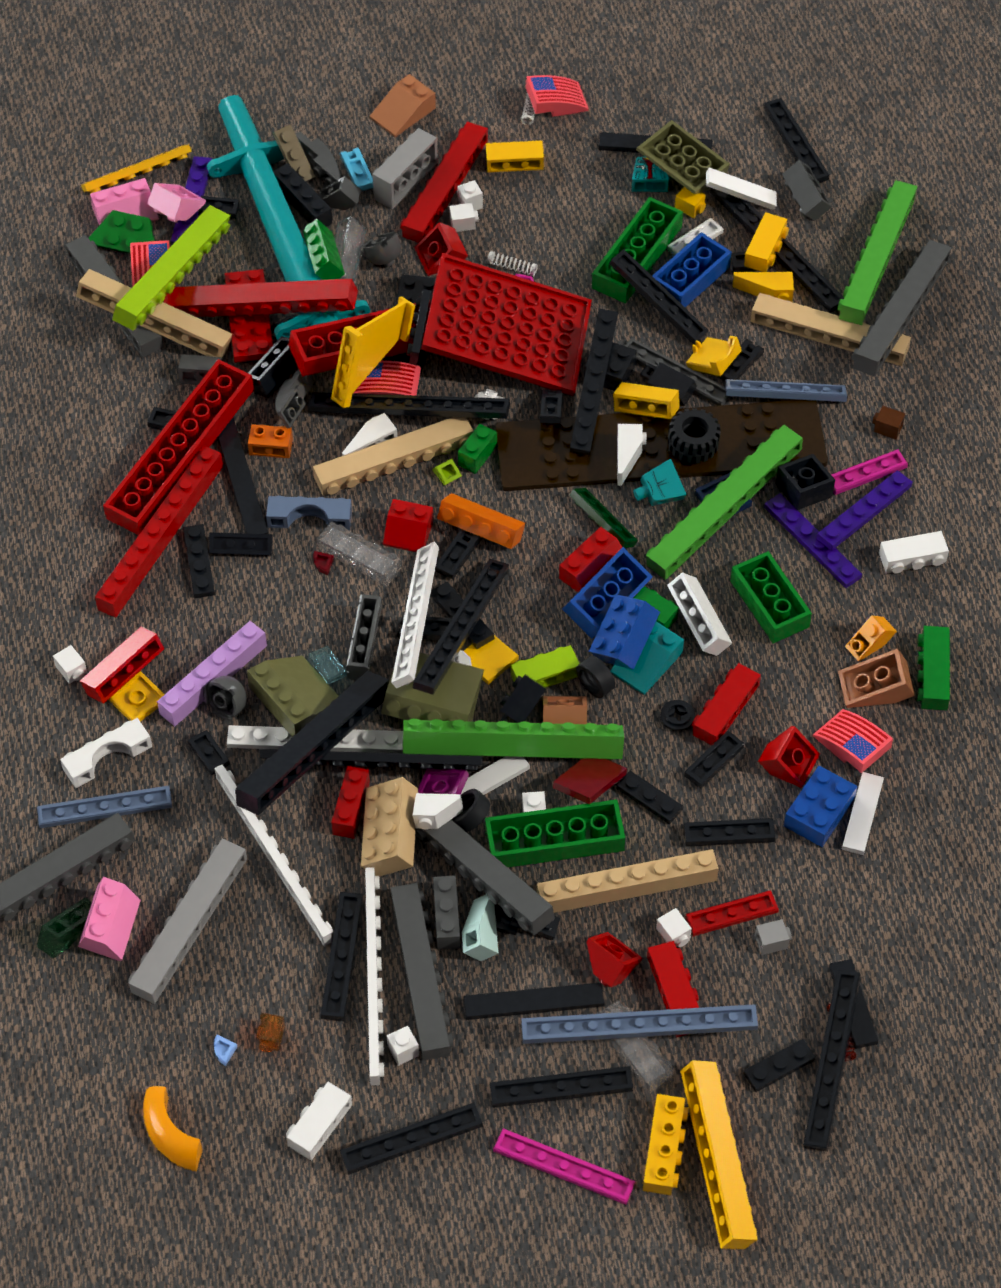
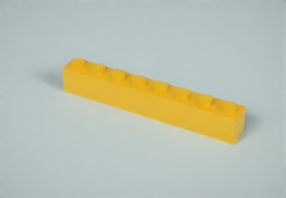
(718, 1155)

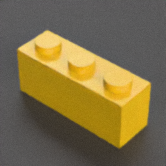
(514, 156)
(766, 242)
(646, 400)

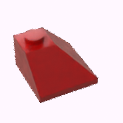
(789, 757)
(611, 959)

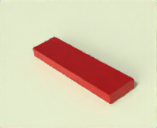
(731, 913)

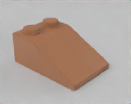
(404, 105)
(877, 681)

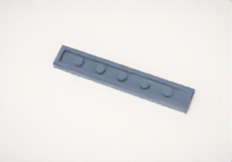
(785, 390)
(104, 806)

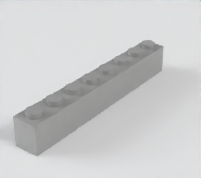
(187, 921)

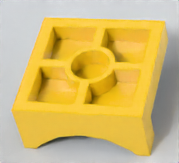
(713, 355)

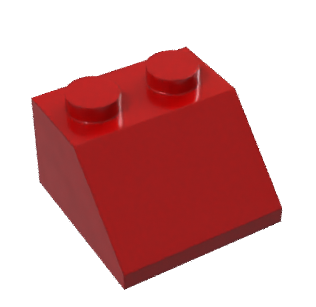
(438, 241)
(408, 525)

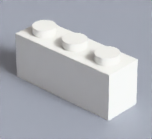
(913, 552)
(318, 1120)

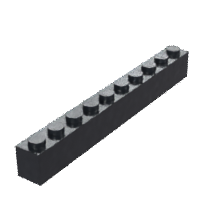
(311, 743)

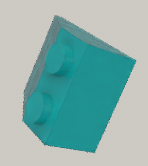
(656, 657)

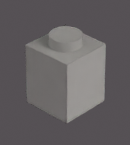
(772, 937)

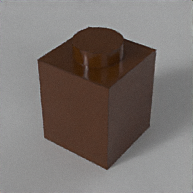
(888, 422)

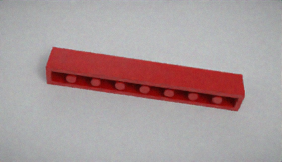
(444, 182)

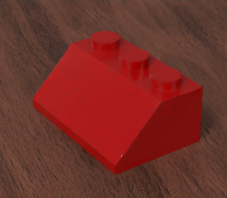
(588, 559)

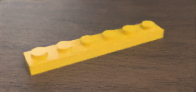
(129, 172)

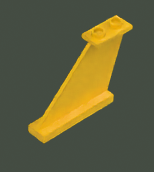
(367, 346)

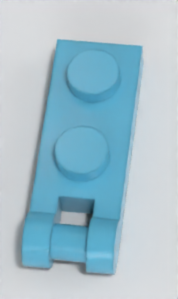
(357, 169)

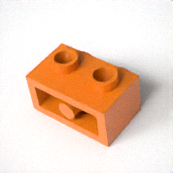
(270, 441)

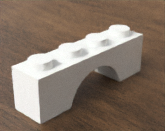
(128, 738)

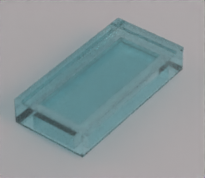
(327, 664)

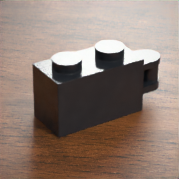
(667, 377)
(523, 698)

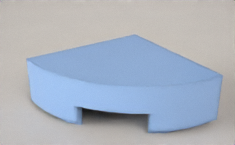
(224, 1049)

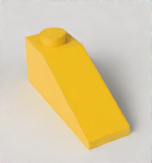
(768, 283)

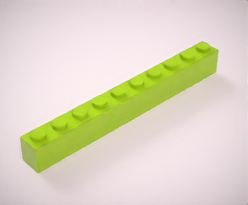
(171, 268)

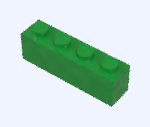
(323, 251)
(934, 668)

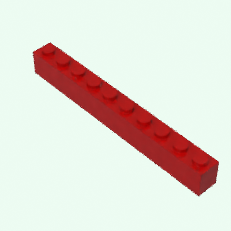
(265, 298)
(159, 531)

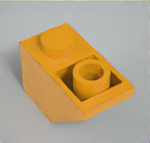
(870, 637)

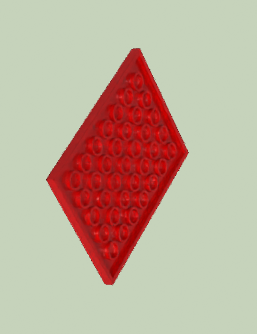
(506, 324)

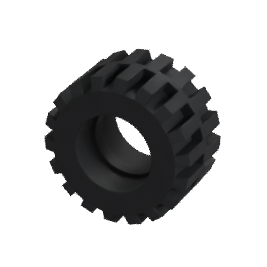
(695, 423)

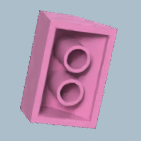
(126, 198)
(110, 919)

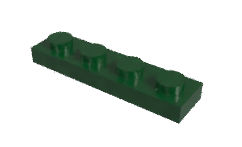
(602, 516)

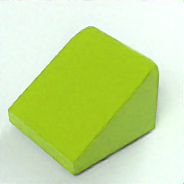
(447, 471)

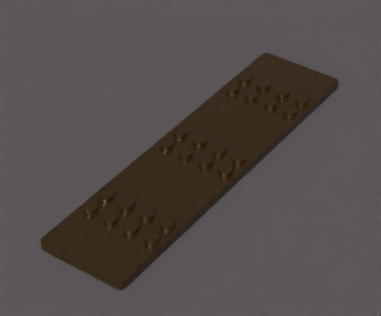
(540, 455)

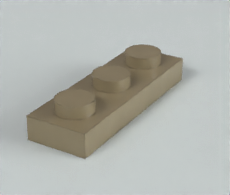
(293, 152)

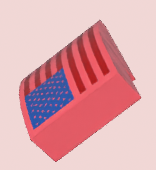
(555, 95)
(144, 256)
(391, 379)
(854, 739)

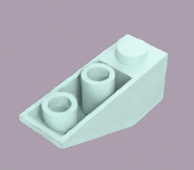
(480, 930)

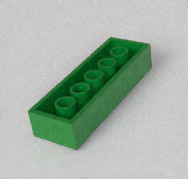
(642, 239)
(556, 833)

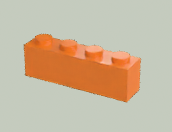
(481, 520)

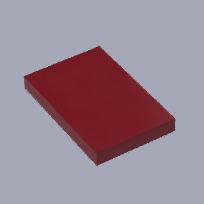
(589, 778)

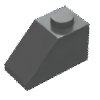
(341, 194)

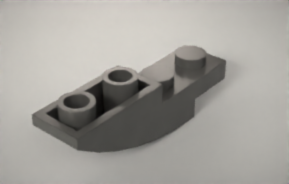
(320, 156)
(291, 397)

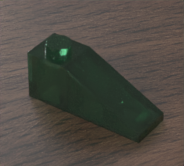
(63, 929)

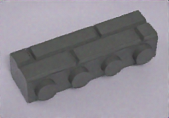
(364, 636)

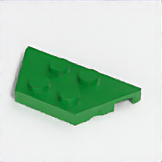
(120, 230)

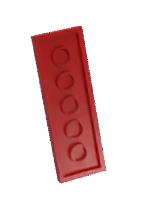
(249, 332)

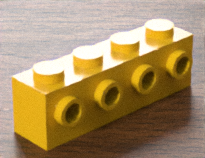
(664, 1144)

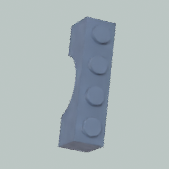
(285, 510)

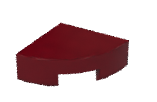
(323, 561)

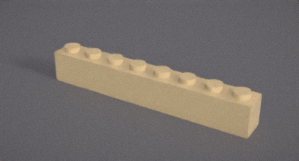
(164, 320)
(818, 326)
(391, 455)
(630, 881)

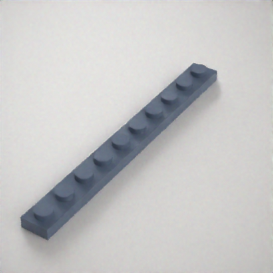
(639, 1024)

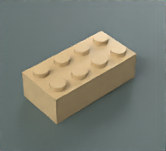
(389, 827)

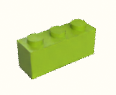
(548, 667)

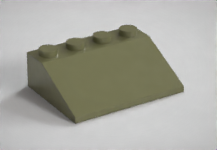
(682, 156)
(290, 691)
(452, 700)

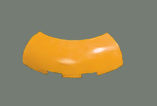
(165, 1136)

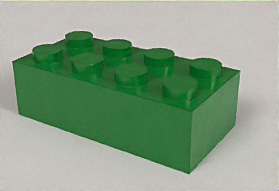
(770, 597)

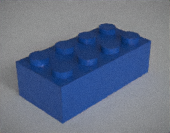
(694, 268)
(619, 576)

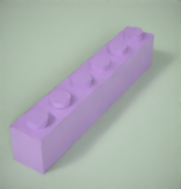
(223, 662)

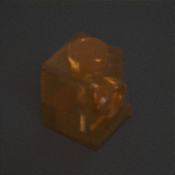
(270, 1032)

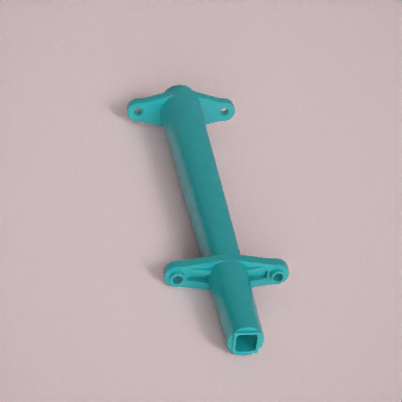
(254, 160)

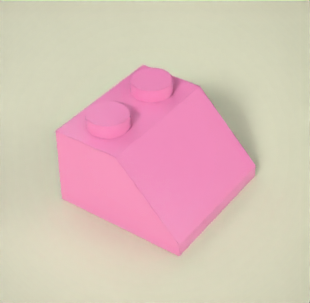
(174, 201)

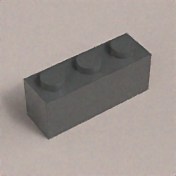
(806, 190)
(446, 912)

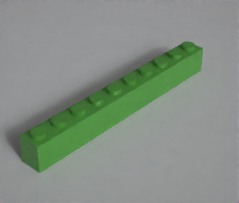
(877, 252)
(723, 502)
(513, 739)

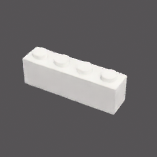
(699, 614)

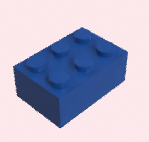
(624, 631)
(820, 806)

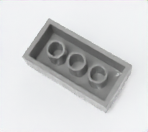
(405, 168)

